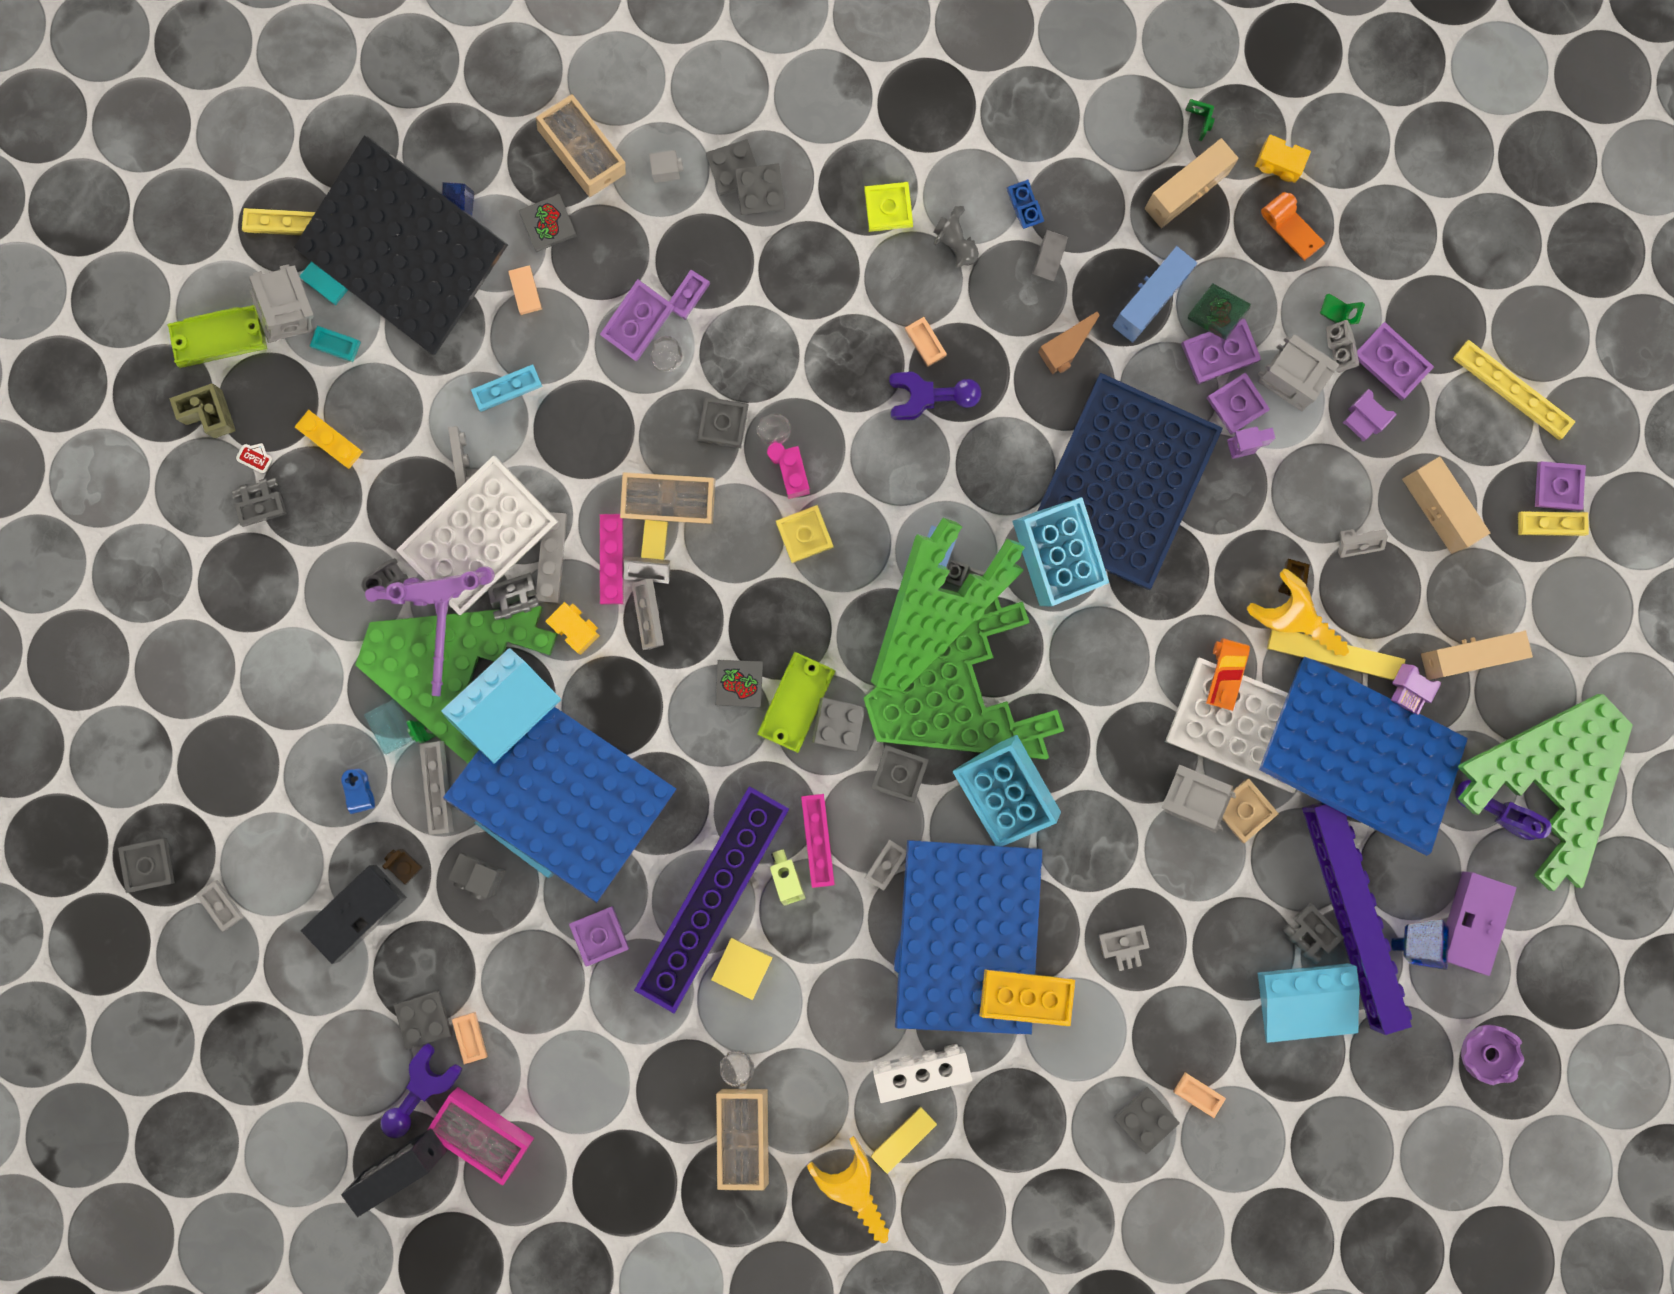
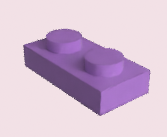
(688, 294)

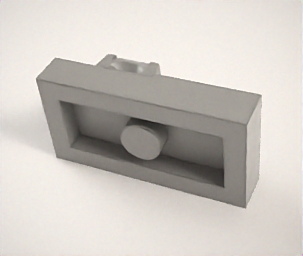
(1354, 544)

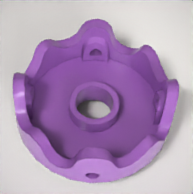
(1507, 1058)

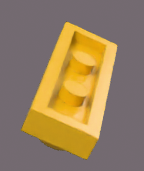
(328, 439)

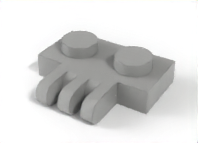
(1124, 945)

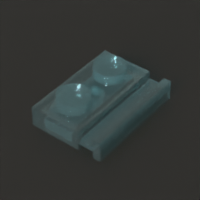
(389, 726)

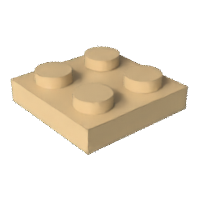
(1248, 811)

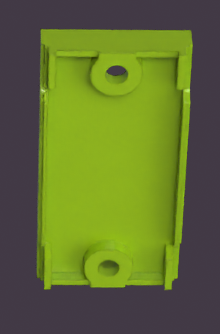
(216, 336)
(796, 702)

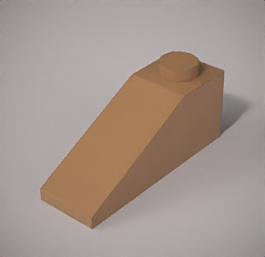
(1062, 349)

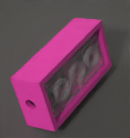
(480, 1135)

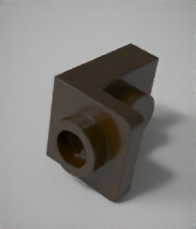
(1299, 569)
(401, 865)

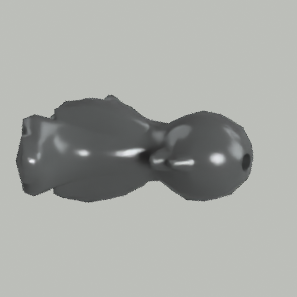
(951, 234)

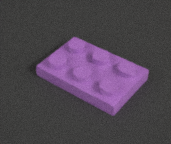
(637, 320)
(1213, 356)
(1393, 361)

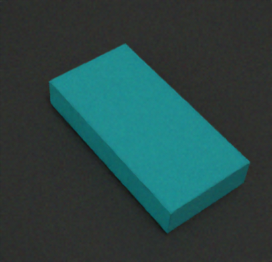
(323, 283)
(335, 343)

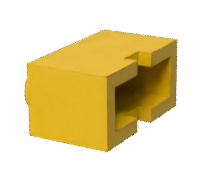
(1281, 159)
(568, 621)

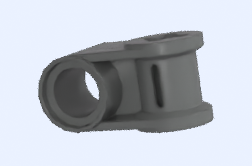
(384, 575)

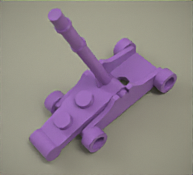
(435, 592)

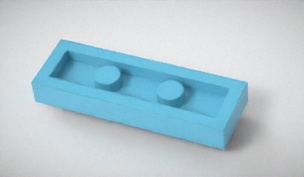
(506, 388)

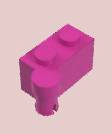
(791, 469)

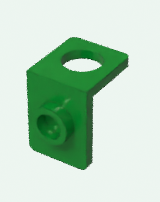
(1206, 112)
(1338, 311)
(417, 731)

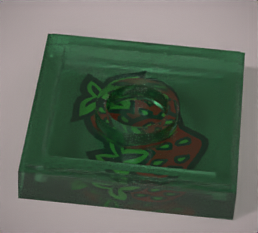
(1219, 311)

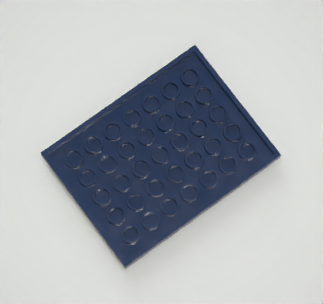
(1136, 473)

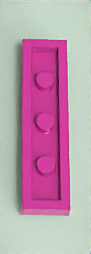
(611, 559)
(817, 840)

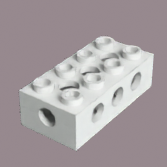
(934, 1078)

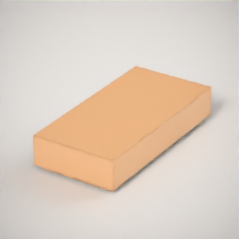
(525, 290)
(925, 341)
(469, 1038)
(1199, 1095)

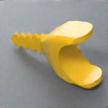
(1298, 616)
(853, 1189)

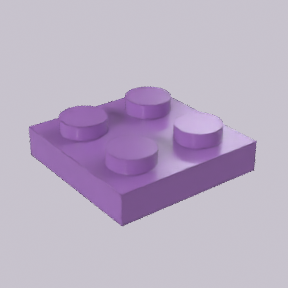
(1238, 403)
(1560, 486)
(599, 936)

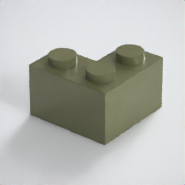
(205, 405)

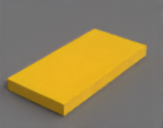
(1027, 998)

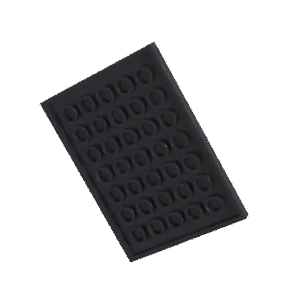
(400, 245)

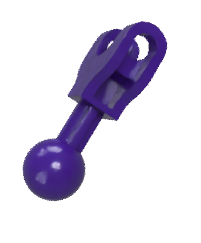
(923, 395)
(1513, 817)
(422, 1085)

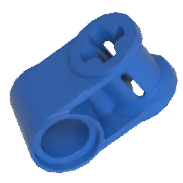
(357, 793)

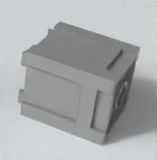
(281, 303)
(1298, 372)
(1198, 799)

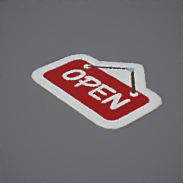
(254, 457)

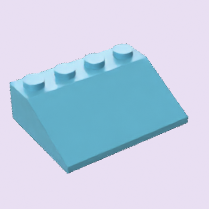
(1061, 552)
(501, 705)
(1007, 792)
(1309, 1002)

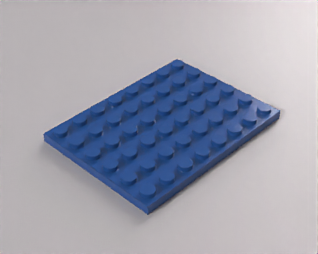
(1364, 755)
(564, 801)
(964, 915)

